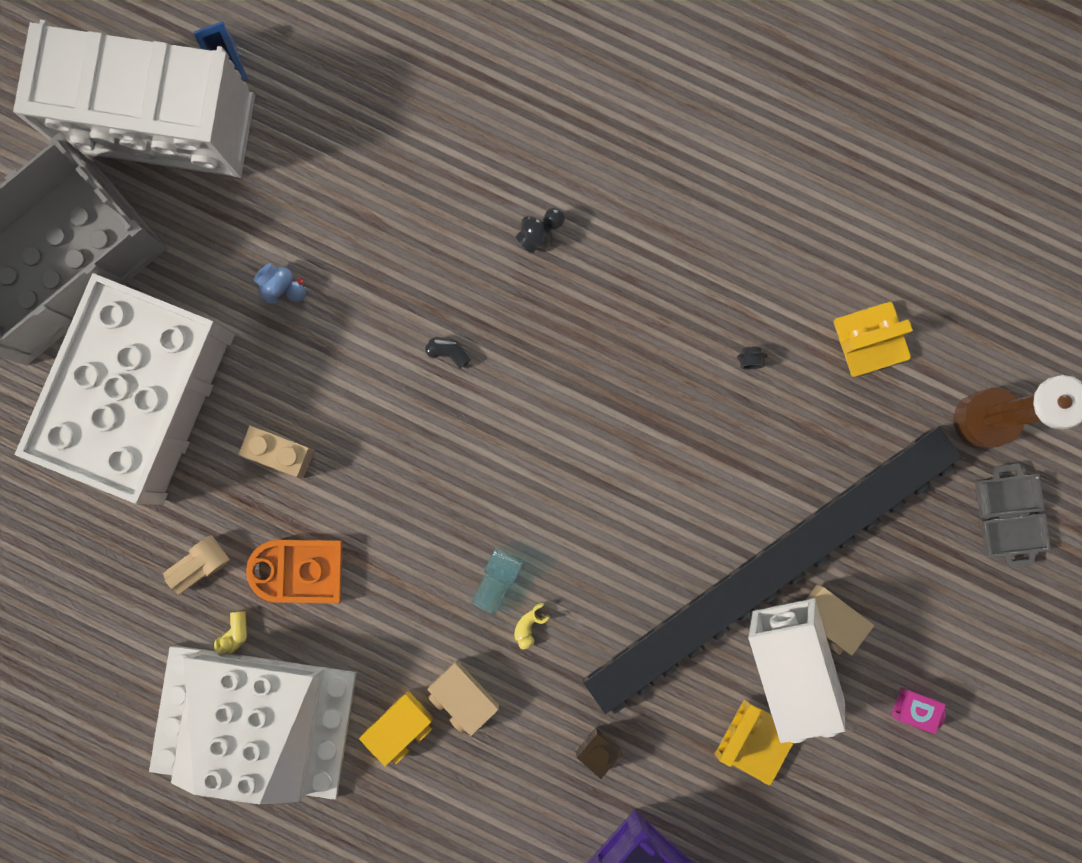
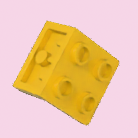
(753, 744)

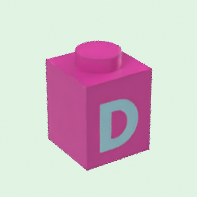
(919, 711)

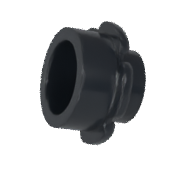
(752, 358)

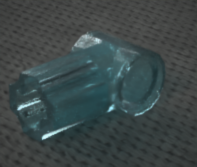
(499, 575)

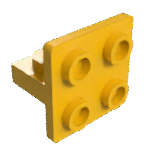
(873, 338)

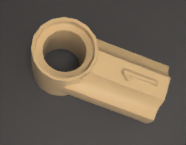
(202, 561)

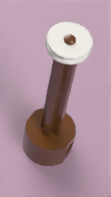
(998, 416)

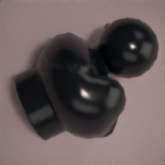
(538, 233)

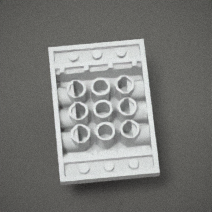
(251, 727)

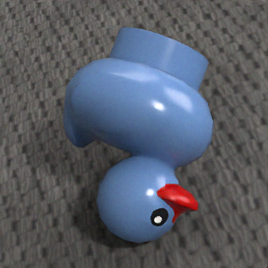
(276, 281)

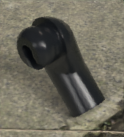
(448, 347)

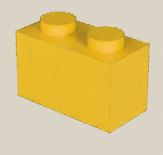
(396, 729)

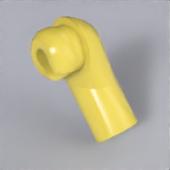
(235, 636)

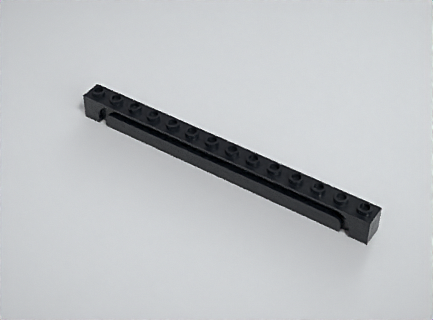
(771, 569)

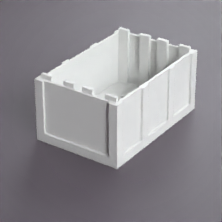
(136, 99)
(124, 392)

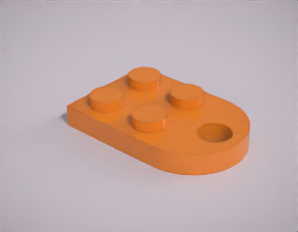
(299, 571)

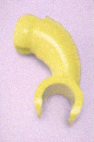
(523, 627)

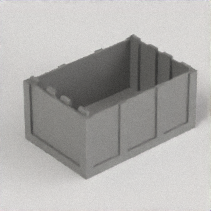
(55, 231)

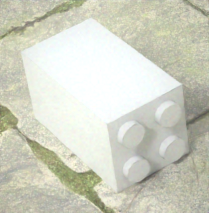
(797, 671)

